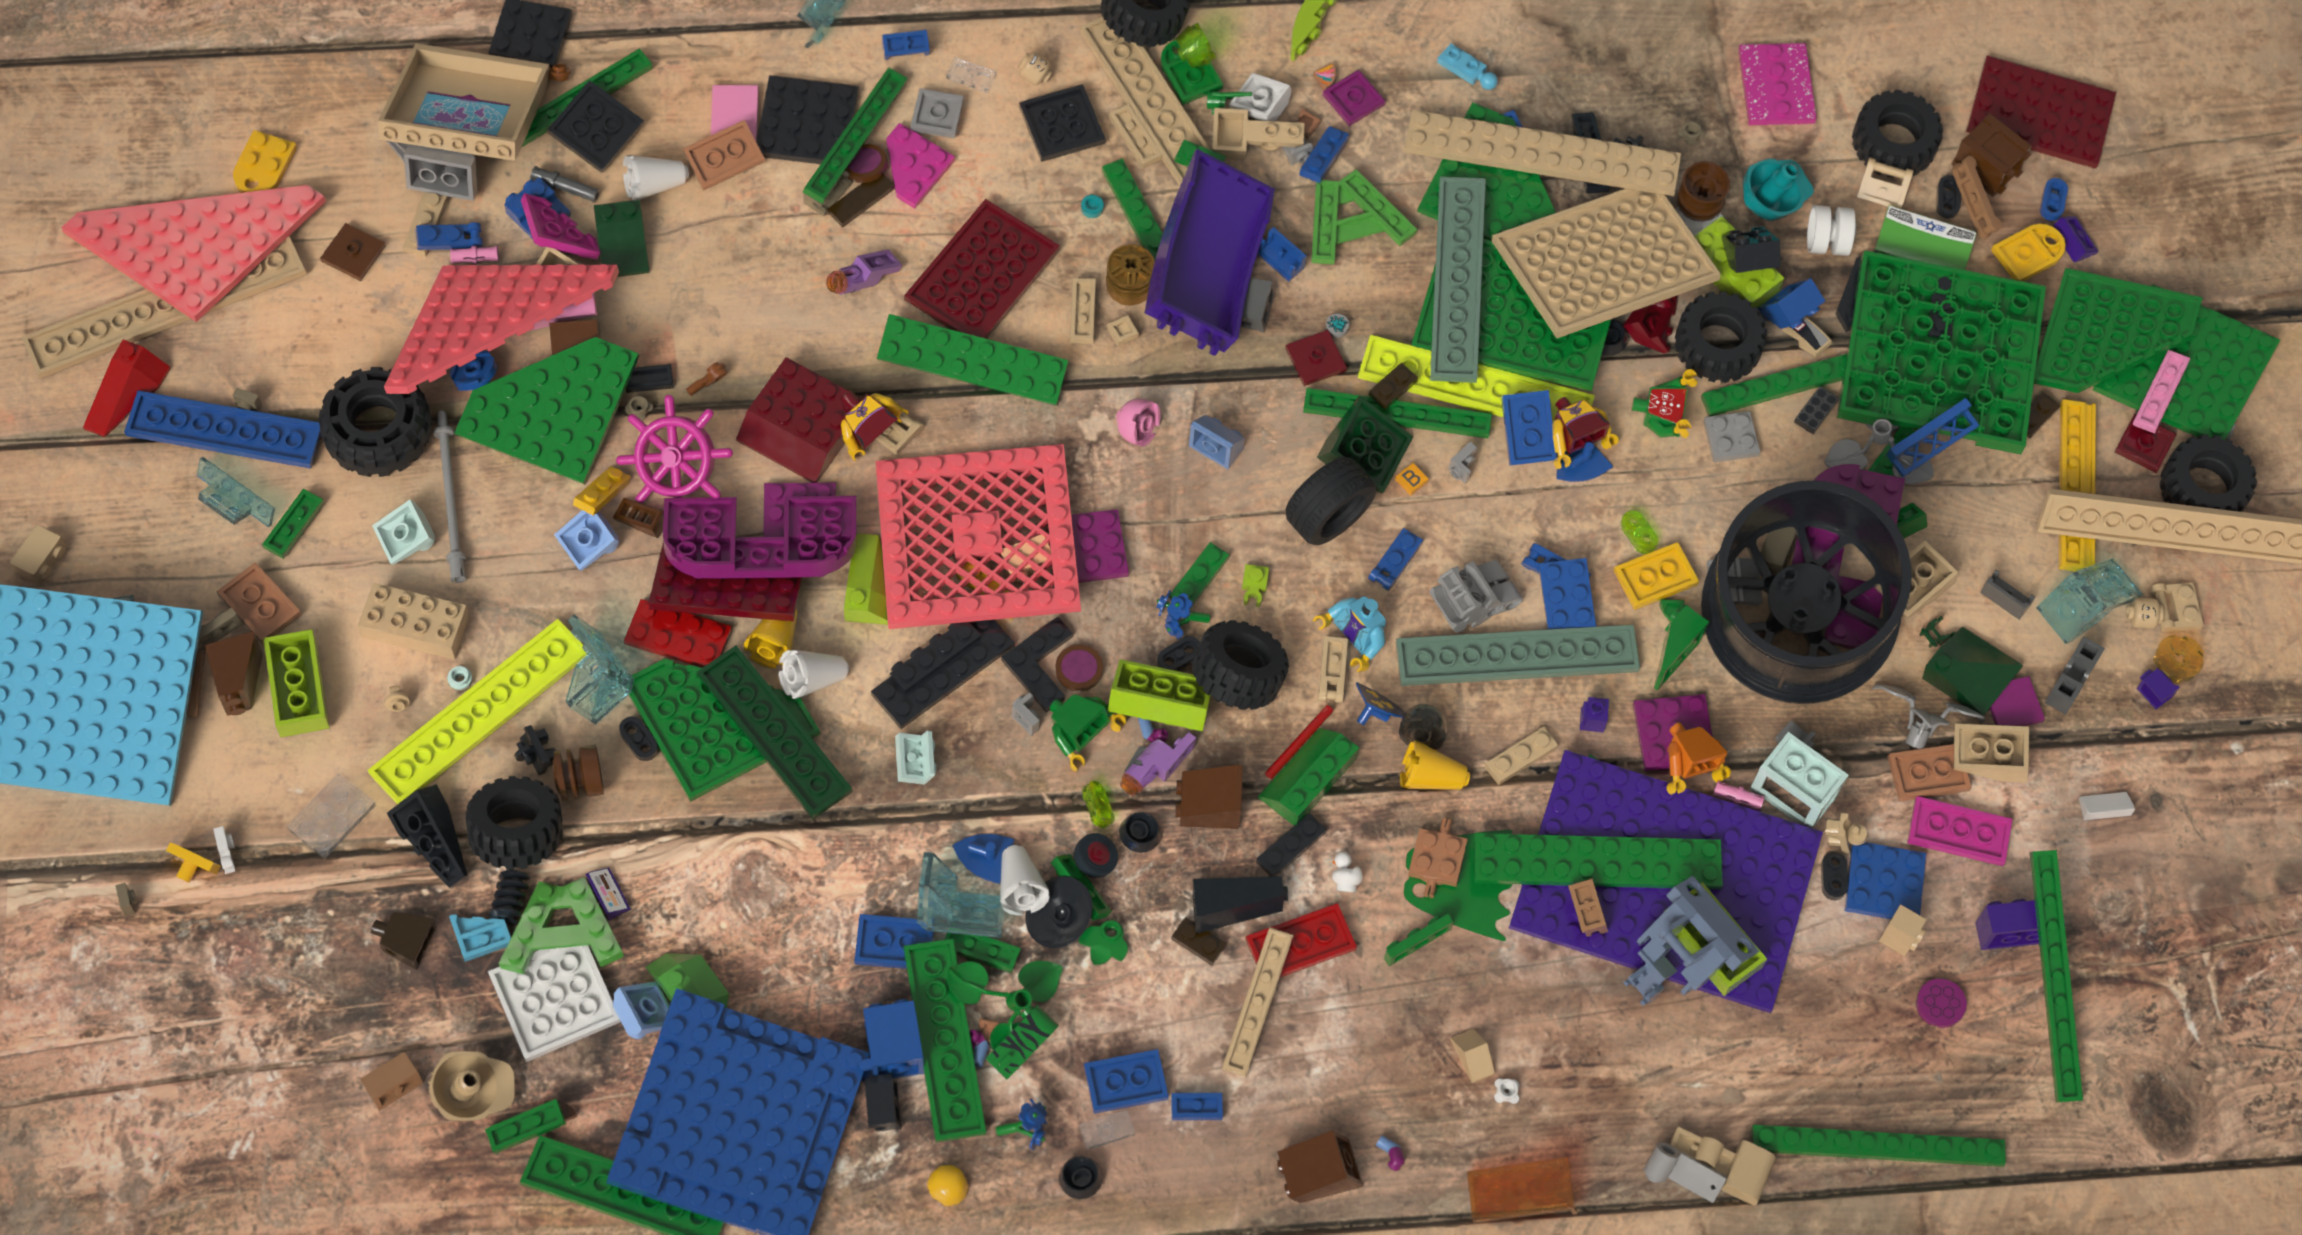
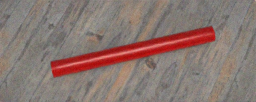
(1299, 741)

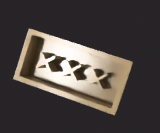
(413, 621)

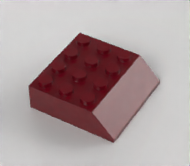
(796, 421)

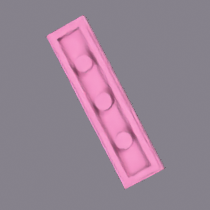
(2161, 391)

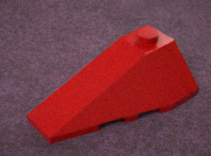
(129, 371)

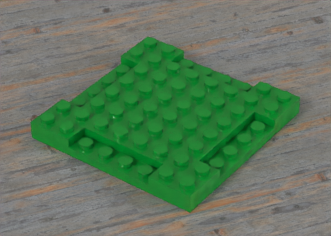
(1914, 378)

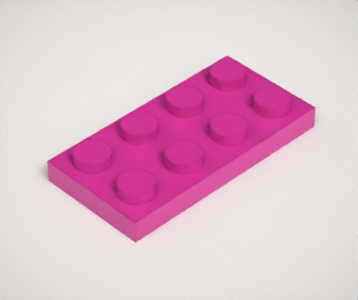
(1959, 831)

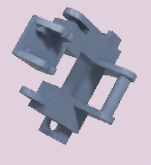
(1701, 966)

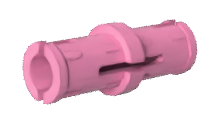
(474, 254)
(1738, 795)

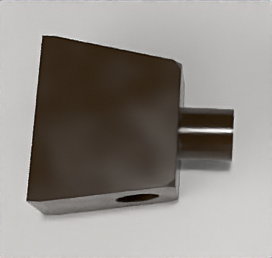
(405, 937)

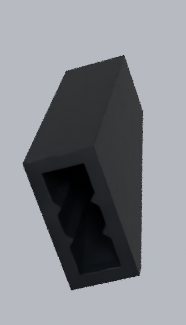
(1235, 900)

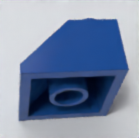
(1792, 304)

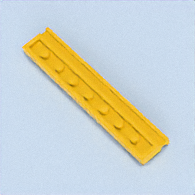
(2077, 474)

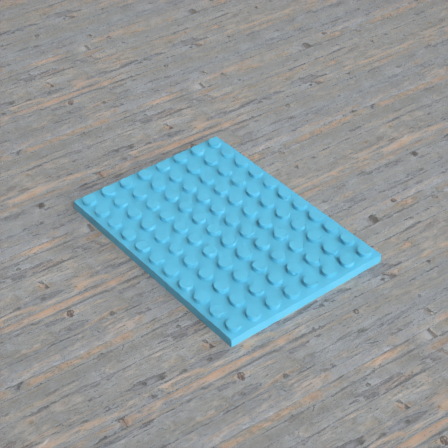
(93, 693)

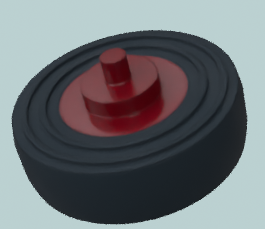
(1095, 855)

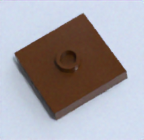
(353, 252)

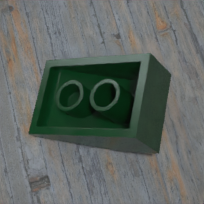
(622, 237)

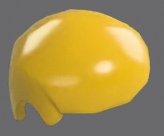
(948, 1185)

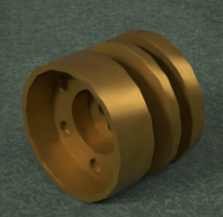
(1129, 274)

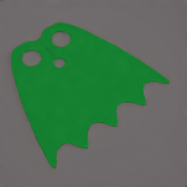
(1470, 903)

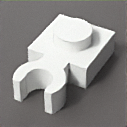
(225, 844)

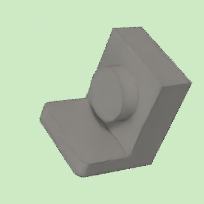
(1298, 154)
(1461, 461)
(1024, 716)
(1795, 730)

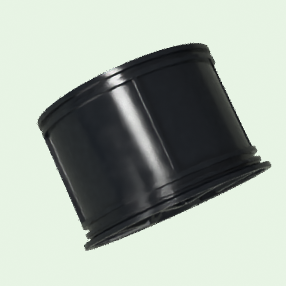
(1805, 594)

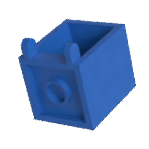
(892, 1040)

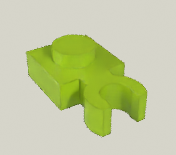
(1255, 582)

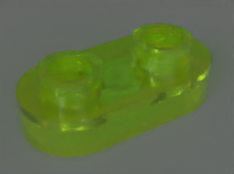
(1637, 531)
(1098, 804)

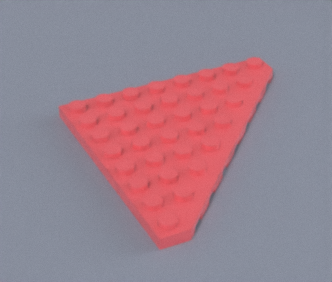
(197, 246)
(482, 306)

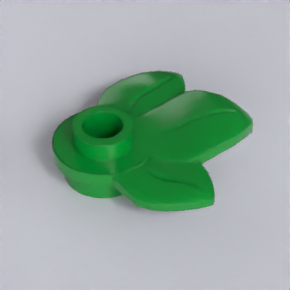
(1102, 945)

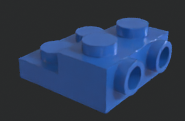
(537, 188)

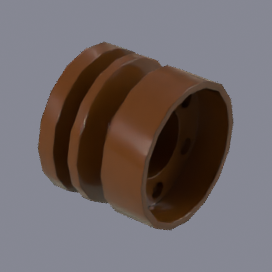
(1703, 191)
(578, 772)

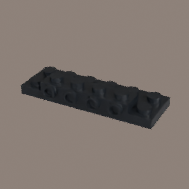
(940, 668)

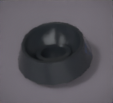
(1616, 339)
(1140, 832)
(1080, 1177)

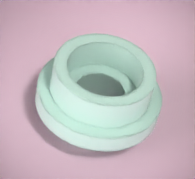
(457, 672)

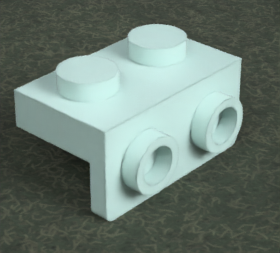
(915, 757)

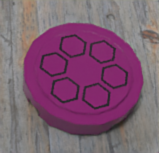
(1941, 1003)

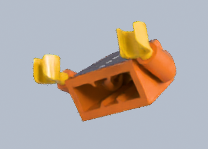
(1693, 754)

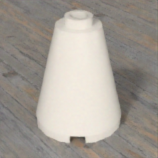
(652, 175)
(810, 671)
(1021, 883)

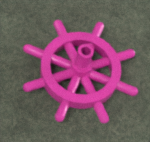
(674, 455)

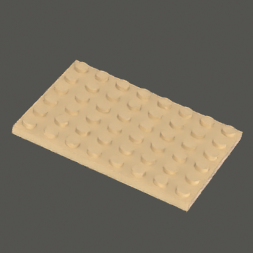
(1605, 259)

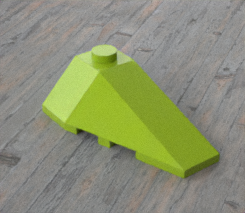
(866, 584)

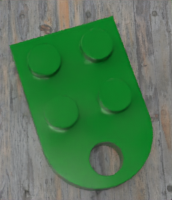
(1187, 81)

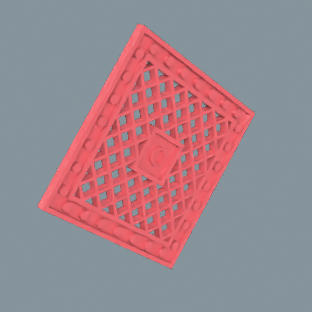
(976, 536)

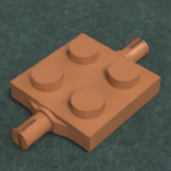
(1437, 857)

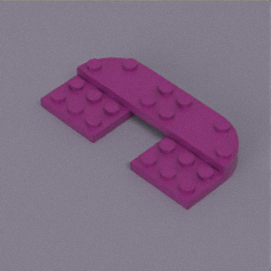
(1887, 493)
(704, 543)

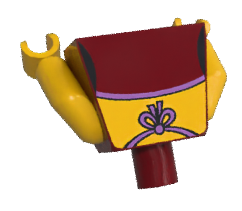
(867, 419)
(1576, 426)

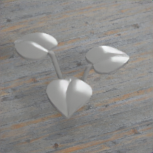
(1850, 452)
(1920, 731)

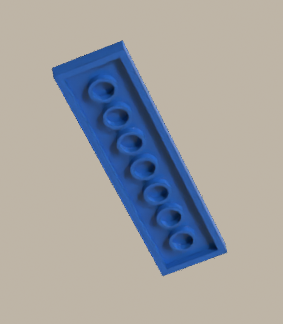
(223, 429)

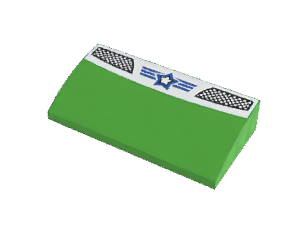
(1924, 239)

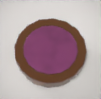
(868, 164)
(1079, 667)

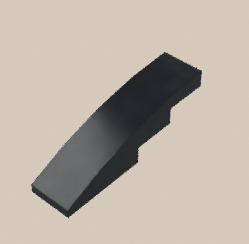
(1586, 126)

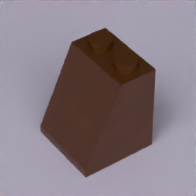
(571, 333)
(235, 671)
(1210, 797)
(1319, 1167)

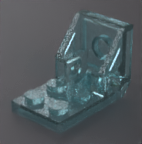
(2087, 598)
(600, 690)
(954, 910)

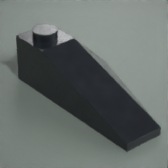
(429, 827)

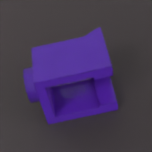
(2157, 687)
(1594, 714)

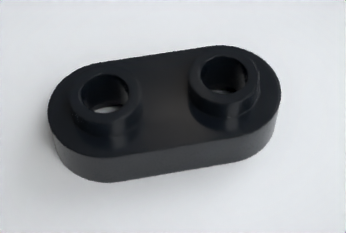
(1948, 199)
(1177, 654)
(639, 740)
(1834, 874)

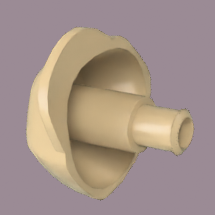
(471, 1086)

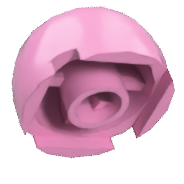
(1138, 420)

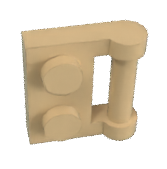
(1884, 191)
(896, 438)
(2184, 606)

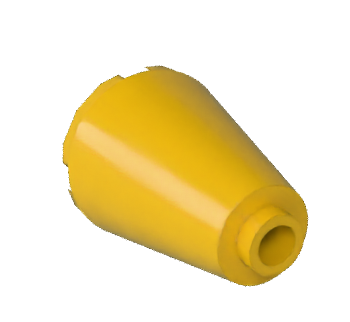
(770, 641)
(1431, 769)

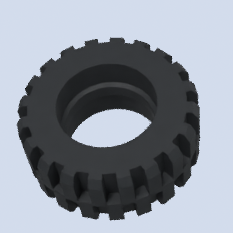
(1145, 25)
(1901, 110)
(1726, 312)
(2218, 457)
(1240, 665)
(515, 845)

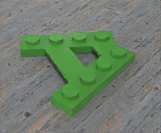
(1378, 216)
(534, 934)

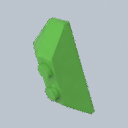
(688, 974)

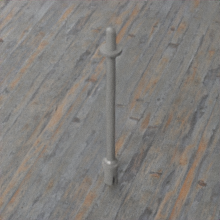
(456, 557)

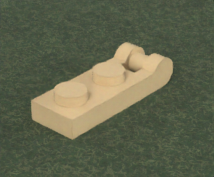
(1333, 668)

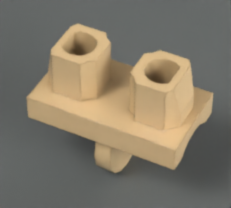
(1843, 833)

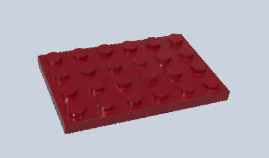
(2045, 110)
(982, 271)
(723, 596)

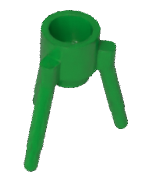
(1218, 99)

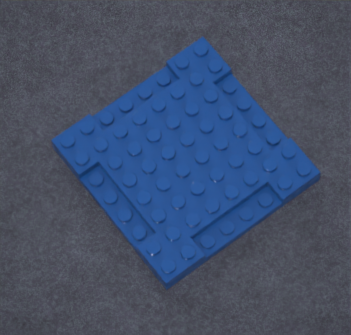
(737, 1118)

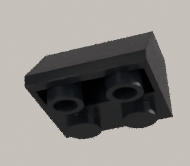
(1751, 249)

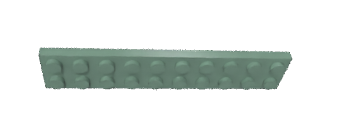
(1458, 280)
(1517, 655)

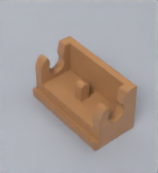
(1588, 907)
(391, 1081)

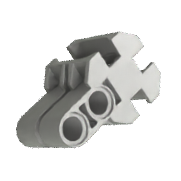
(1474, 594)

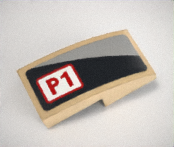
(1810, 337)

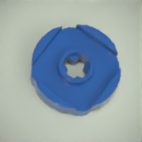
(474, 373)

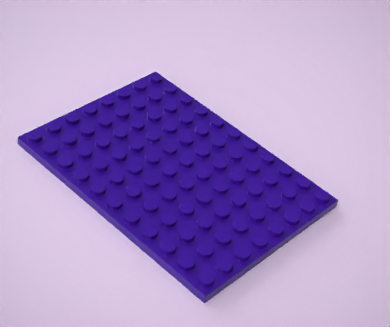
(1762, 870)

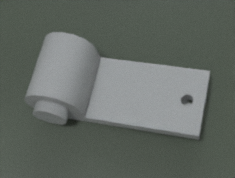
(1685, 1170)

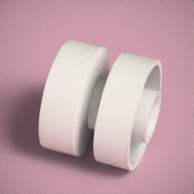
(1838, 231)

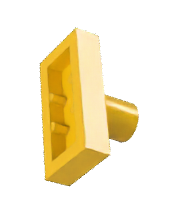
(191, 862)

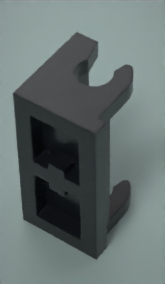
(882, 1102)

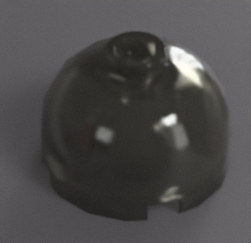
(1425, 725)

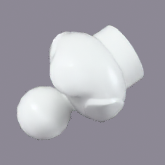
(1346, 878)

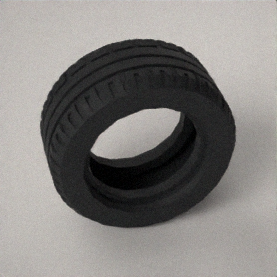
(1330, 501)

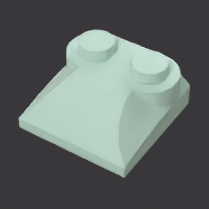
(404, 532)

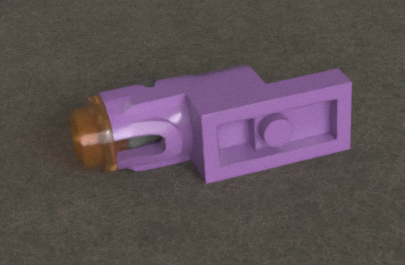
(863, 273)
(1155, 761)

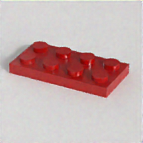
(677, 635)
(1315, 939)

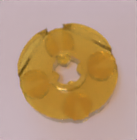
(2175, 670)

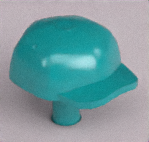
(1775, 188)

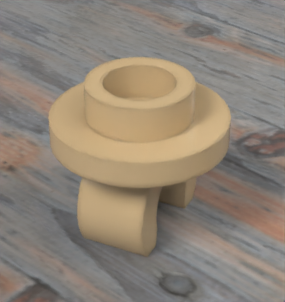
(396, 700)

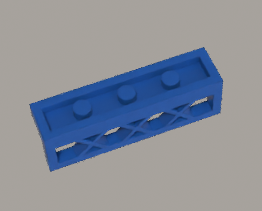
(1929, 430)

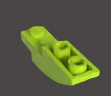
(1308, 25)

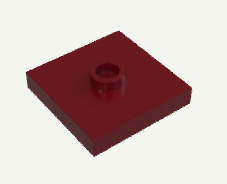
(1315, 358)
(2144, 446)

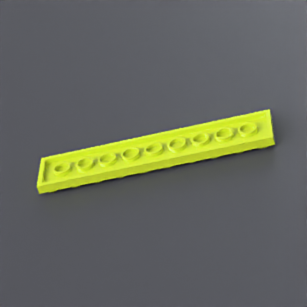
(1485, 395)
(478, 712)

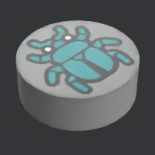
(1337, 325)

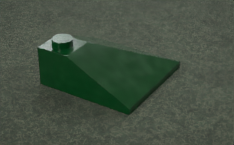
(1369, 440)
(1971, 671)

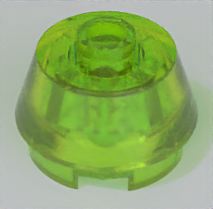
(1195, 47)

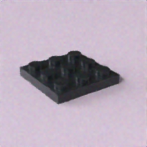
(530, 31)
(1062, 123)
(595, 126)

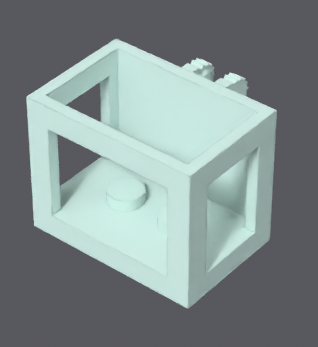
(1802, 774)

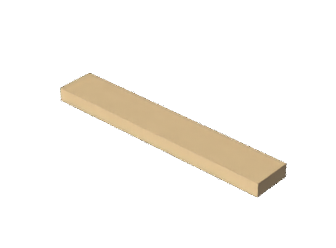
(1257, 1002)

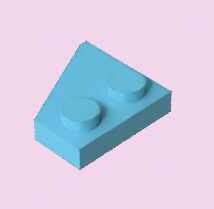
(479, 936)

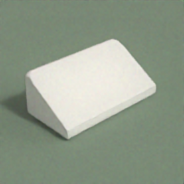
(2106, 806)

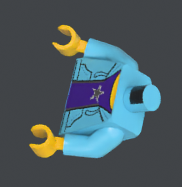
(1360, 624)

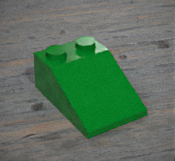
(1682, 637)

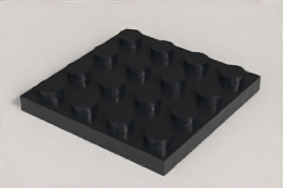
(804, 118)

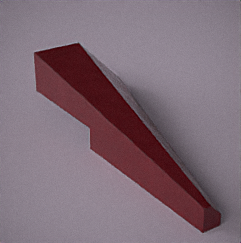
(1651, 324)

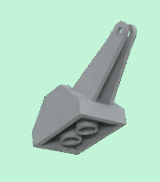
(438, 170)

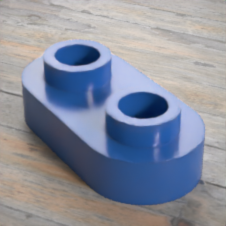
(2053, 201)

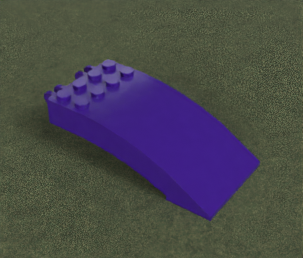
(1209, 252)

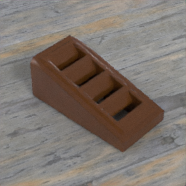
(653, 524)

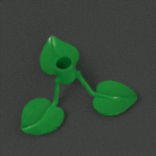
(1037, 977)

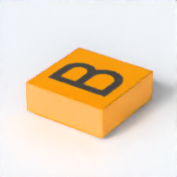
(1411, 479)

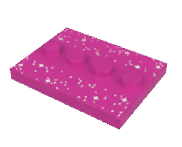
(1777, 84)

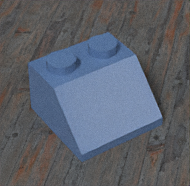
(1215, 440)

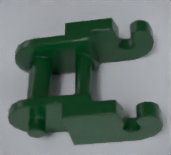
(1931, 627)

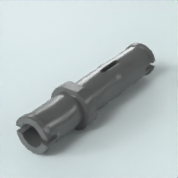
(555, 180)

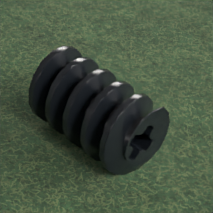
(508, 894)

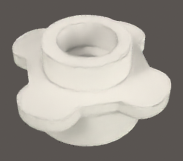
(1502, 1085)

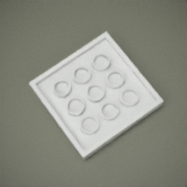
(554, 1000)

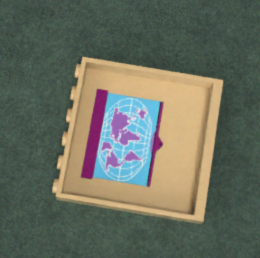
(464, 102)

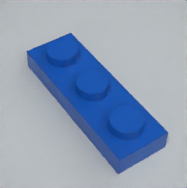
(1324, 154)

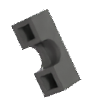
(2074, 675)

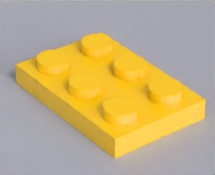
(1656, 576)

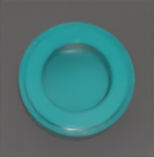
(1092, 206)

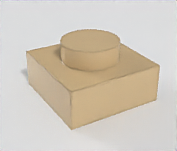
(1122, 330)

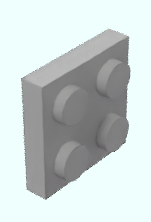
(937, 113)
(1731, 436)

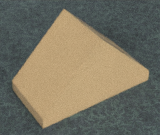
(1474, 1055)

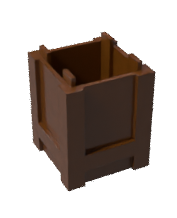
(1997, 154)

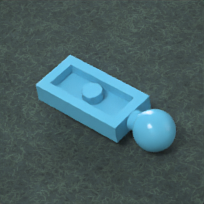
(1467, 67)

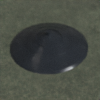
(1063, 916)

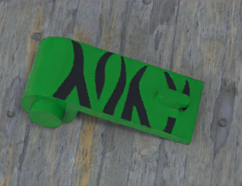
(1022, 1041)

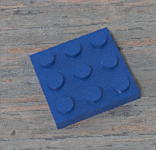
(1884, 879)

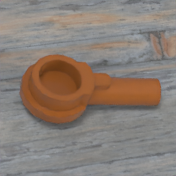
(559, 72)
(715, 373)

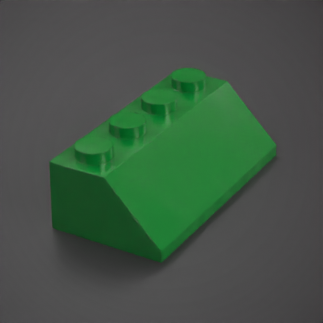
(1310, 775)

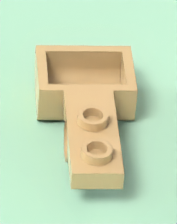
(1234, 132)
(1745, 1169)

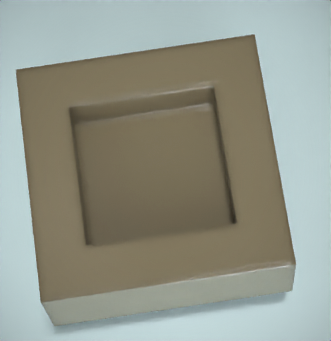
(247, 400)
(126, 899)

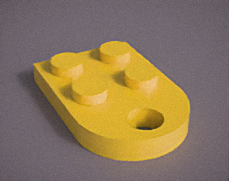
(263, 162)
(2028, 252)

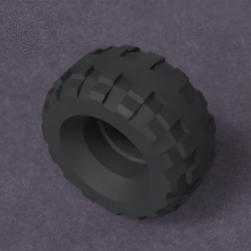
(377, 450)

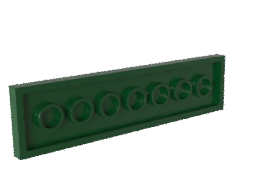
(774, 732)

